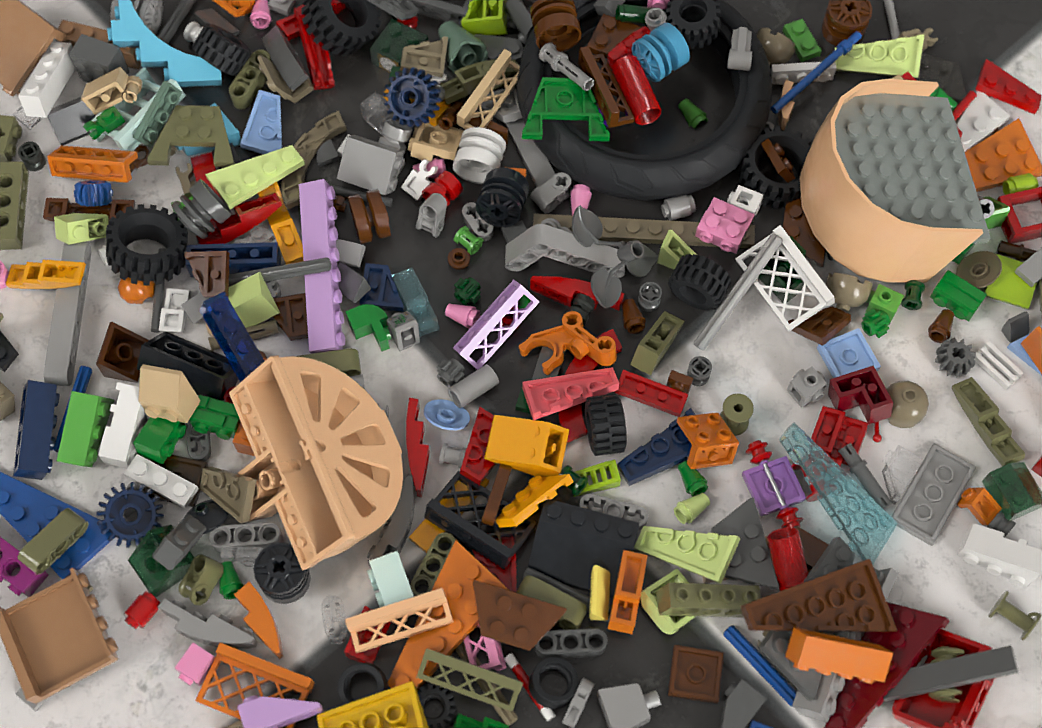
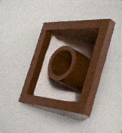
(120, 354)

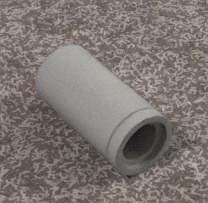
(473, 386)

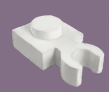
(418, 180)

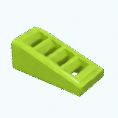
(606, 483)

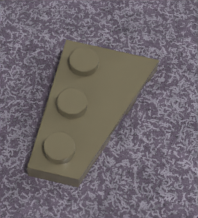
(229, 491)

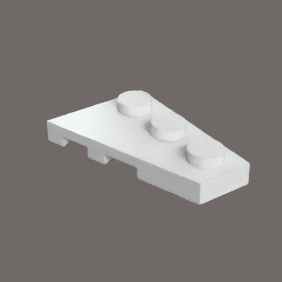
(980, 120)

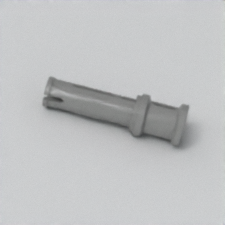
(582, 80)

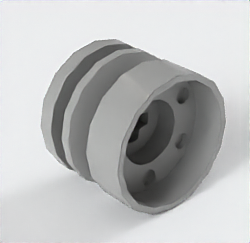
(148, 10)

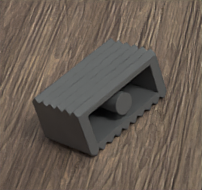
(179, 542)

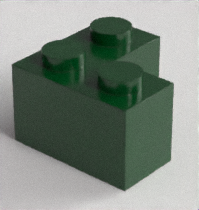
(780, 281)

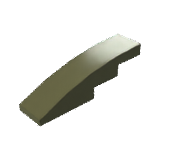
(986, 421)

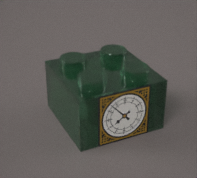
(389, 45)

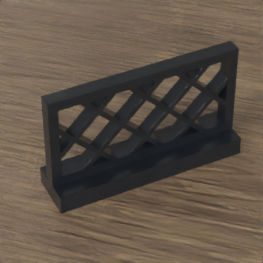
(470, 531)

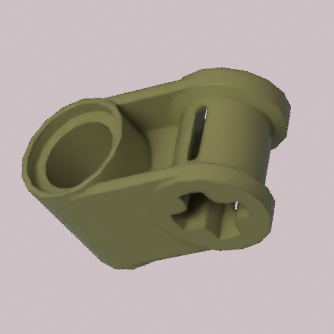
(201, 577)

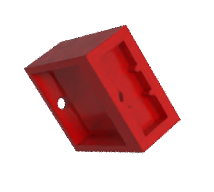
(1011, 226)

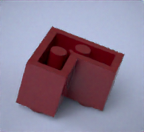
(864, 390)

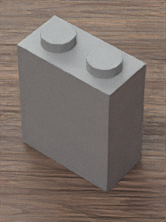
(370, 164)

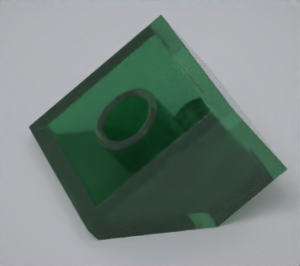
(1014, 490)
(151, 572)

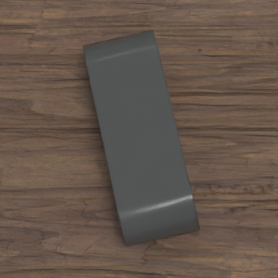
(582, 638)

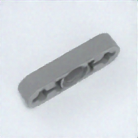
(622, 506)

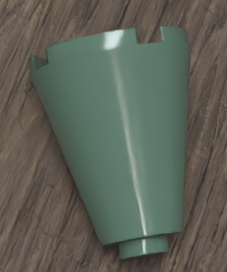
(462, 46)

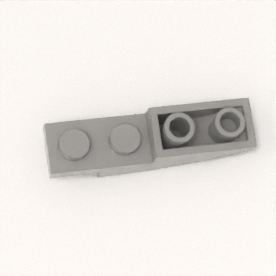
(210, 633)

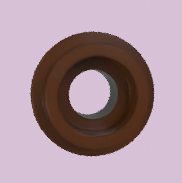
(458, 264)

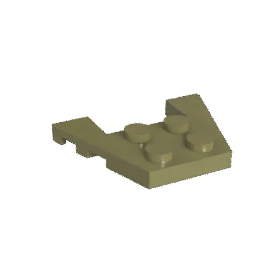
(195, 128)

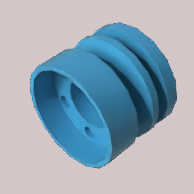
(661, 51)

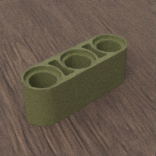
(244, 86)
(344, 360)
(53, 541)
(434, 555)
(541, 590)

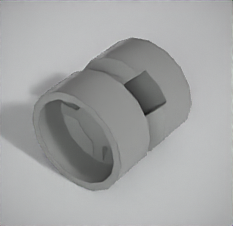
(395, 135)

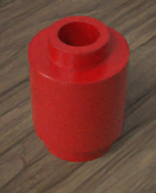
(141, 610)

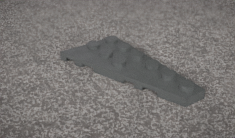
(775, 643)

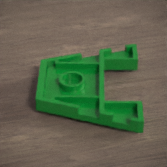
(564, 101)

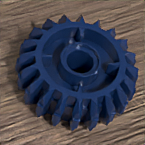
(425, 97)
(124, 500)

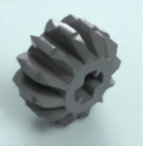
(964, 357)

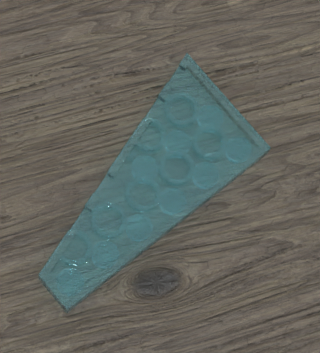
(842, 498)

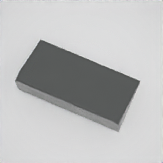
(212, 17)
(352, 284)

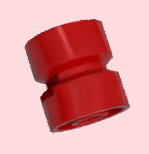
(446, 185)

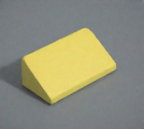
(599, 594)

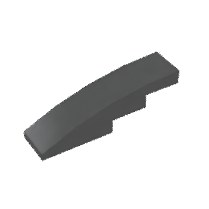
(285, 58)

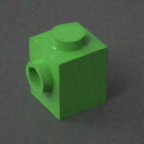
(885, 300)

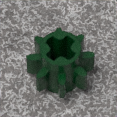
(467, 290)

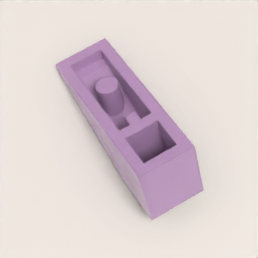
(275, 712)

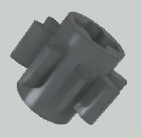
(450, 372)

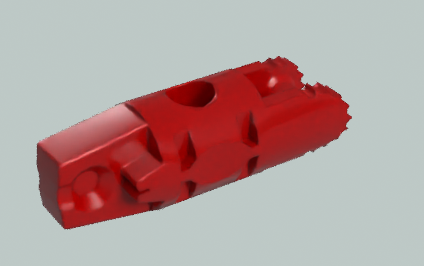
(624, 48)

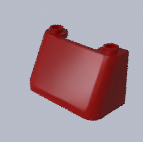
(925, 712)

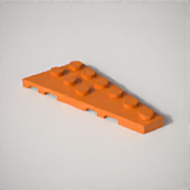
(1002, 156)
(457, 582)

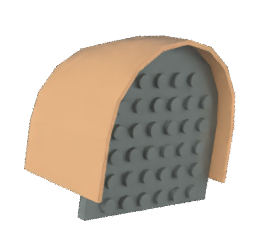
(891, 183)

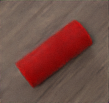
(637, 89)
(787, 557)

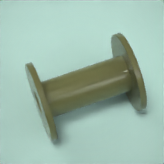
(737, 412)
(1015, 615)

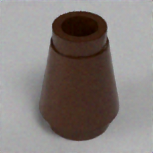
(632, 317)
(941, 327)

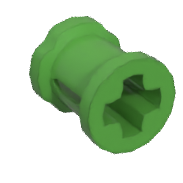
(463, 234)

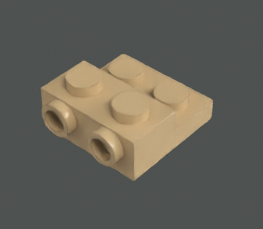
(434, 141)

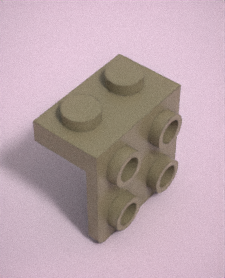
(277, 83)

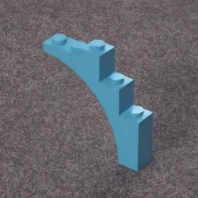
(153, 52)

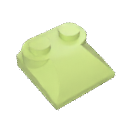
(666, 623)

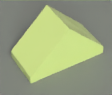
(672, 250)

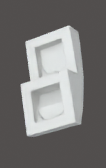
(173, 315)

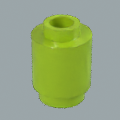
(1019, 183)

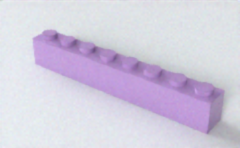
(321, 288)

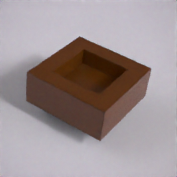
(679, 381)

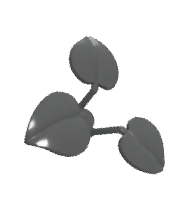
(635, 255)

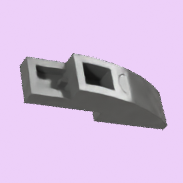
(396, 533)

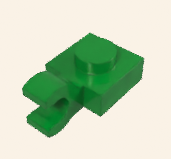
(107, 121)

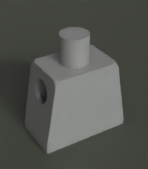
(627, 706)

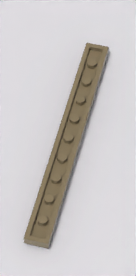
(646, 230)

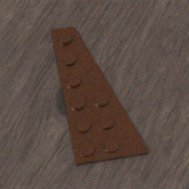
(833, 602)

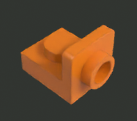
(980, 504)

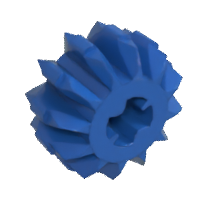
(93, 193)

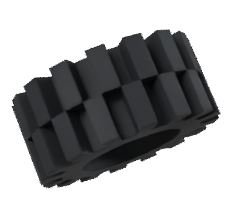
(446, 698)

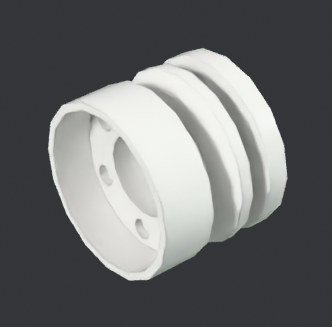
(478, 154)

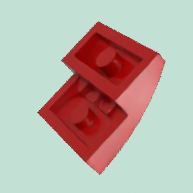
(837, 430)

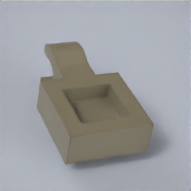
(185, 179)

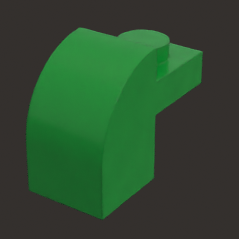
(368, 320)

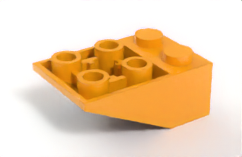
(527, 445)

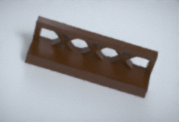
(602, 92)

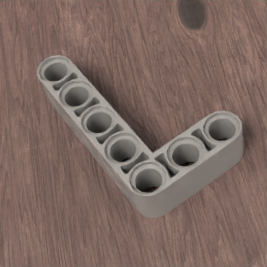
(561, 246)

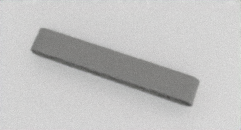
(67, 321)

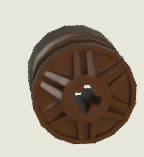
(846, 18)
(555, 23)

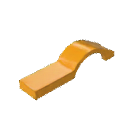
(284, 229)

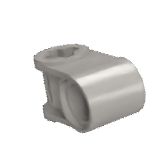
(552, 192)
(432, 214)

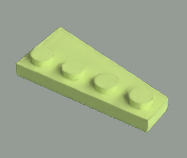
(884, 57)
(251, 176)
(695, 552)

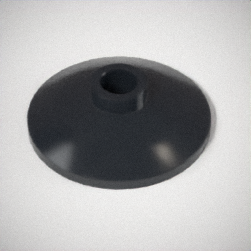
(209, 514)

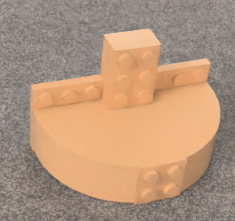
(319, 455)

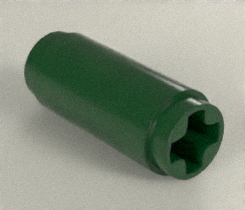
(631, 13)

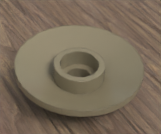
(980, 268)

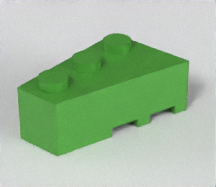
(84, 428)

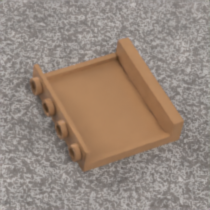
(22, 43)
(56, 637)

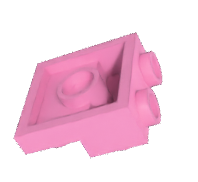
(724, 225)

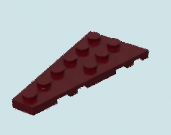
(913, 634)

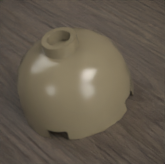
(777, 48)
(848, 290)
(909, 404)

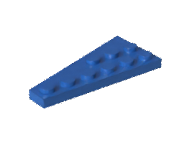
(32, 510)

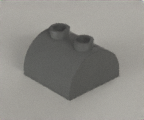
(520, 17)

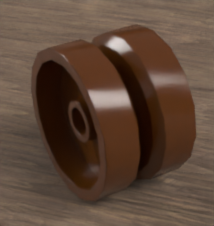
(369, 216)

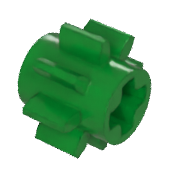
(875, 323)

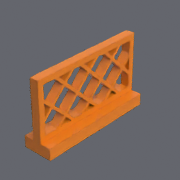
(256, 667)

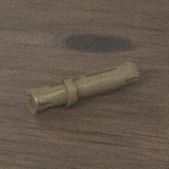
(270, 328)

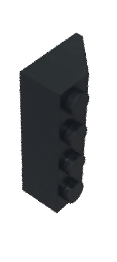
(204, 369)

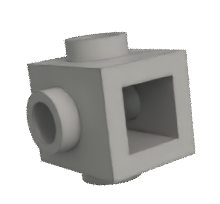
(807, 386)

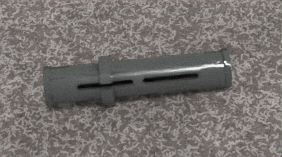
(864, 475)

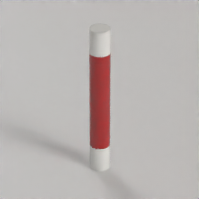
(523, 677)

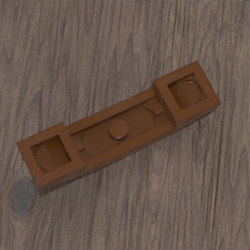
(62, 206)

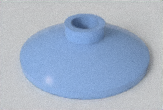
(446, 415)

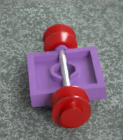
(773, 485)

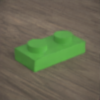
(804, 42)

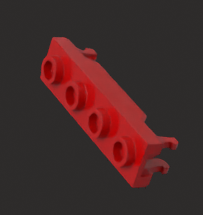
(316, 57)

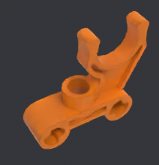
(573, 337)

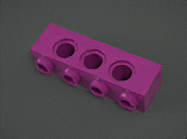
(26, 580)

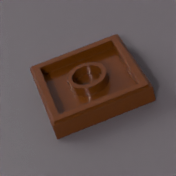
(695, 674)

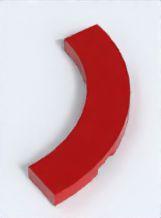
(572, 417)

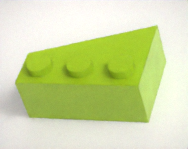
(486, 17)

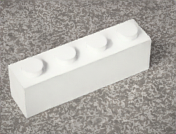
(47, 80)

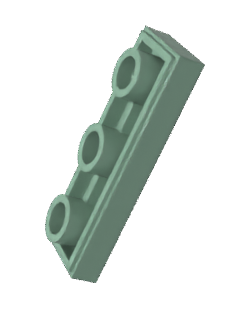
(157, 114)

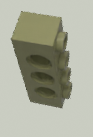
(15, 196)
(705, 599)

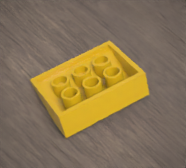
(388, 709)

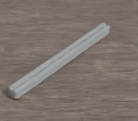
(738, 291)

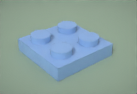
(847, 354)

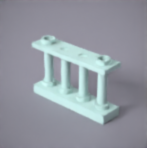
(124, 137)

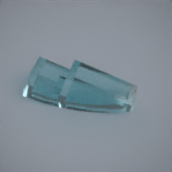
(416, 301)

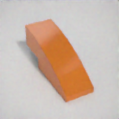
(627, 592)
(260, 618)

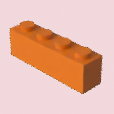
(838, 655)

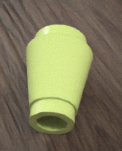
(691, 508)

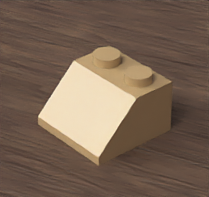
(166, 394)

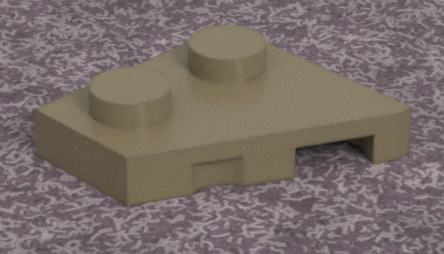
(426, 56)

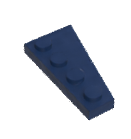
(659, 454)

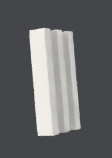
(1000, 362)

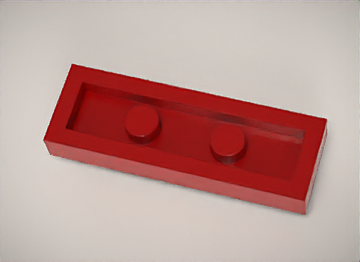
(651, 393)

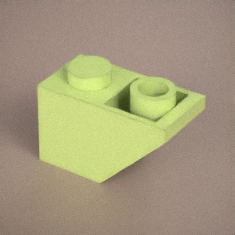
(80, 227)

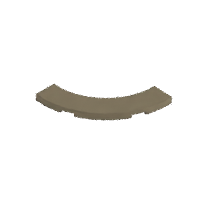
(307, 147)

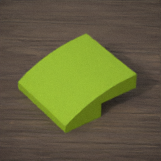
(1009, 286)

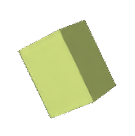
(252, 300)

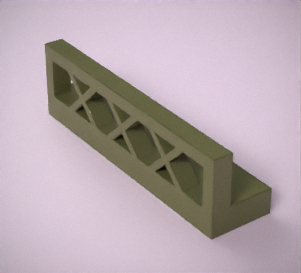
(477, 672)

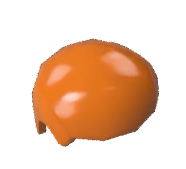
(135, 293)

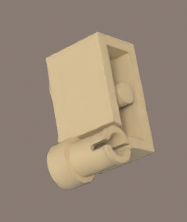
(110, 90)

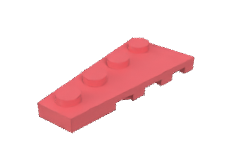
(562, 392)

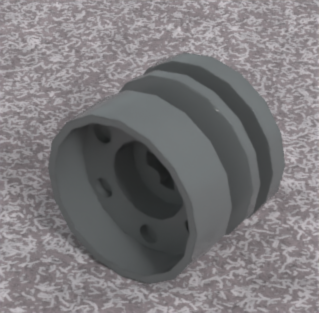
(201, 209)

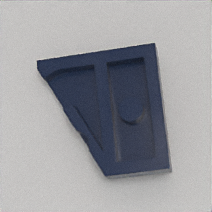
(383, 288)

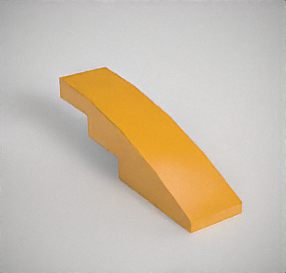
(46, 275)

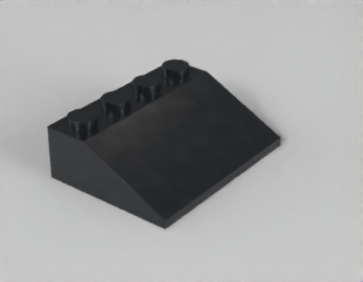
(575, 540)

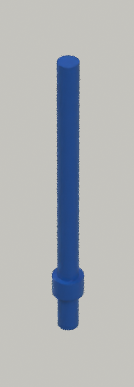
(842, 49)

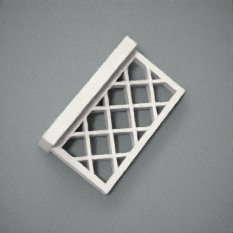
(804, 272)

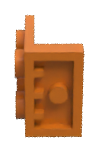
(710, 439)

